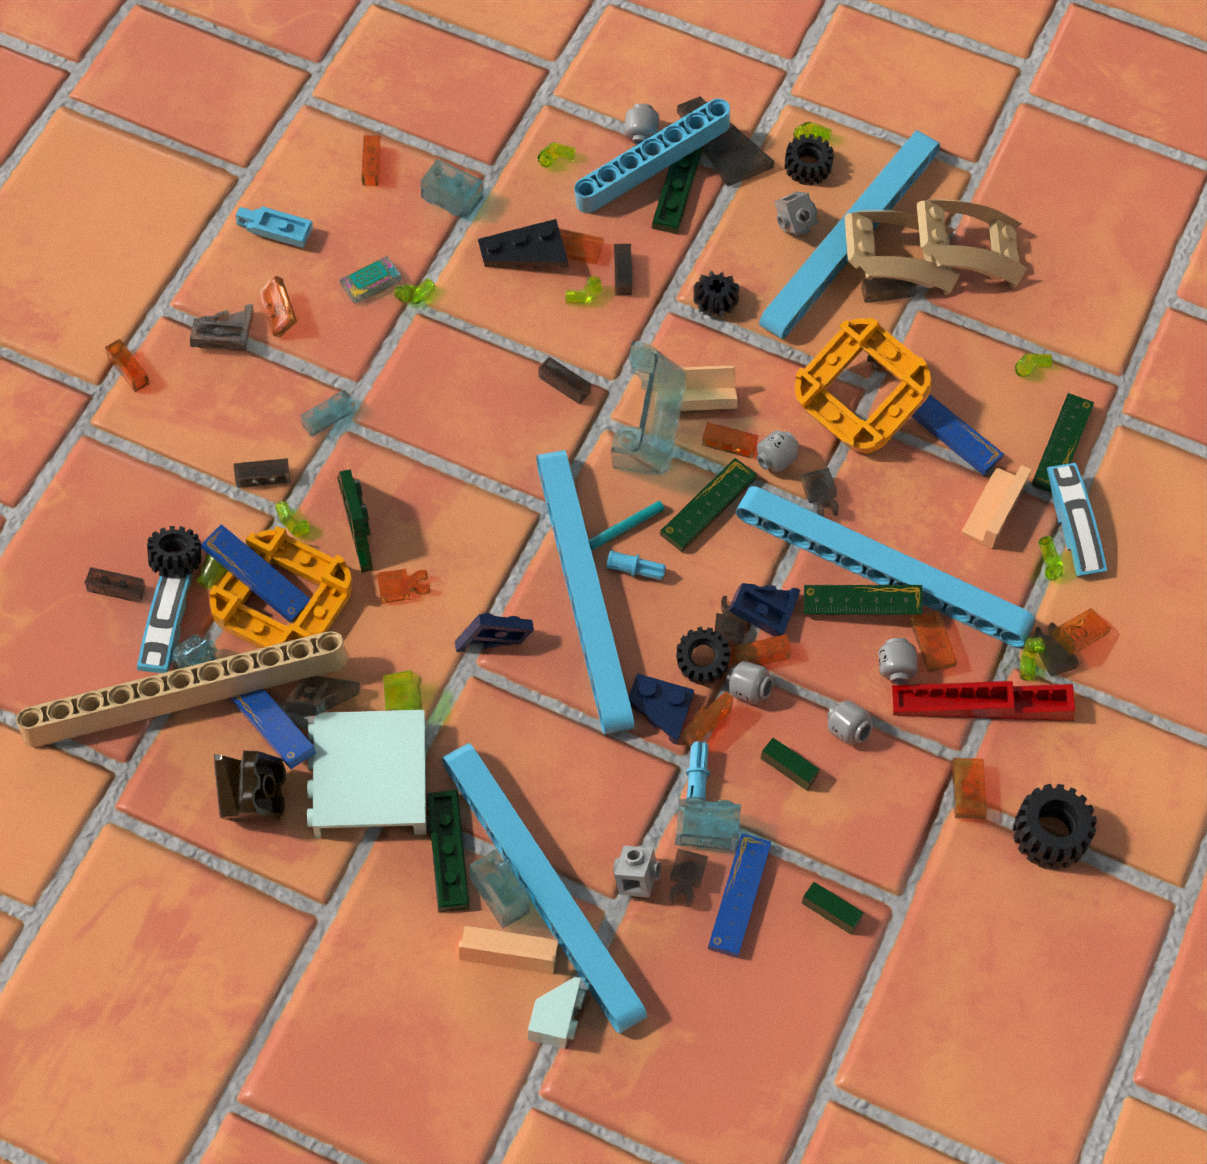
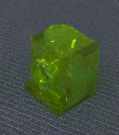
(398, 686)

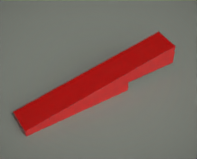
(985, 700)

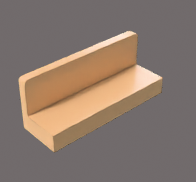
(709, 388)
(995, 505)
(508, 949)

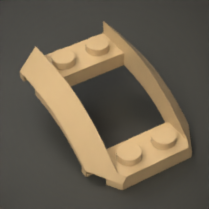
(862, 252)
(997, 264)

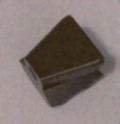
(250, 787)

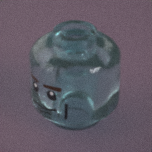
(193, 652)

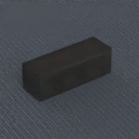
(622, 269)
(887, 289)
(564, 380)
(262, 473)
(115, 585)

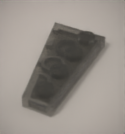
(731, 152)

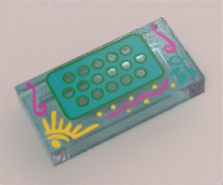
(370, 279)

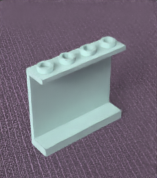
(368, 770)

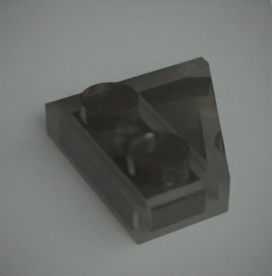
(223, 330)

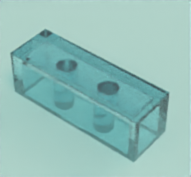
(328, 413)

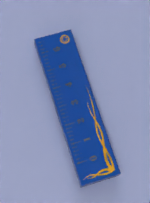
(957, 435)
(255, 573)
(275, 727)
(739, 895)

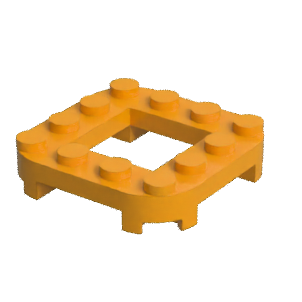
(831, 362)
(277, 547)

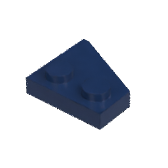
(765, 606)
(494, 631)
(661, 704)

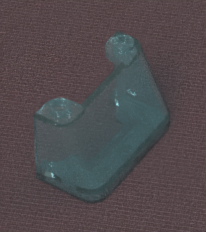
(652, 444)

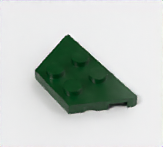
(357, 517)

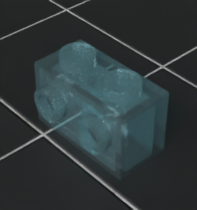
(451, 189)
(707, 824)
(499, 888)

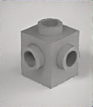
(796, 213)
(636, 871)

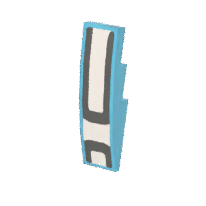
(1077, 519)
(163, 623)

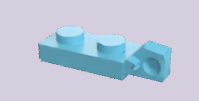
(275, 225)

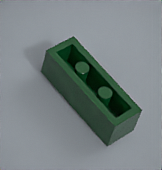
(789, 763)
(832, 908)

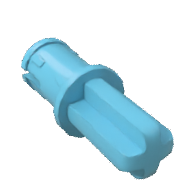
(635, 565)
(698, 770)

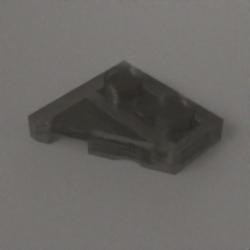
(320, 694)

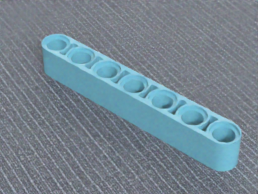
(639, 164)

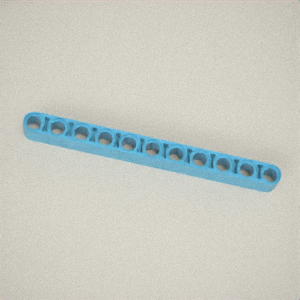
(831, 254)
(885, 566)
(585, 593)
(546, 889)

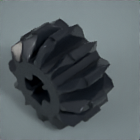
(716, 294)

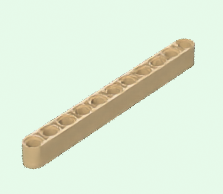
(181, 689)

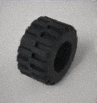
(1061, 805)

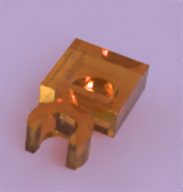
(396, 585)

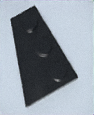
(532, 244)

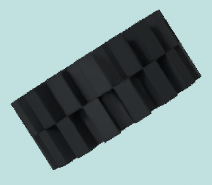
(813, 148)
(160, 548)
(708, 638)

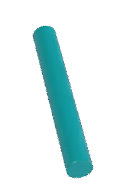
(626, 525)

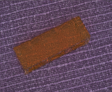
(371, 160)
(127, 365)
(730, 440)
(762, 651)

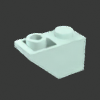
(553, 1014)

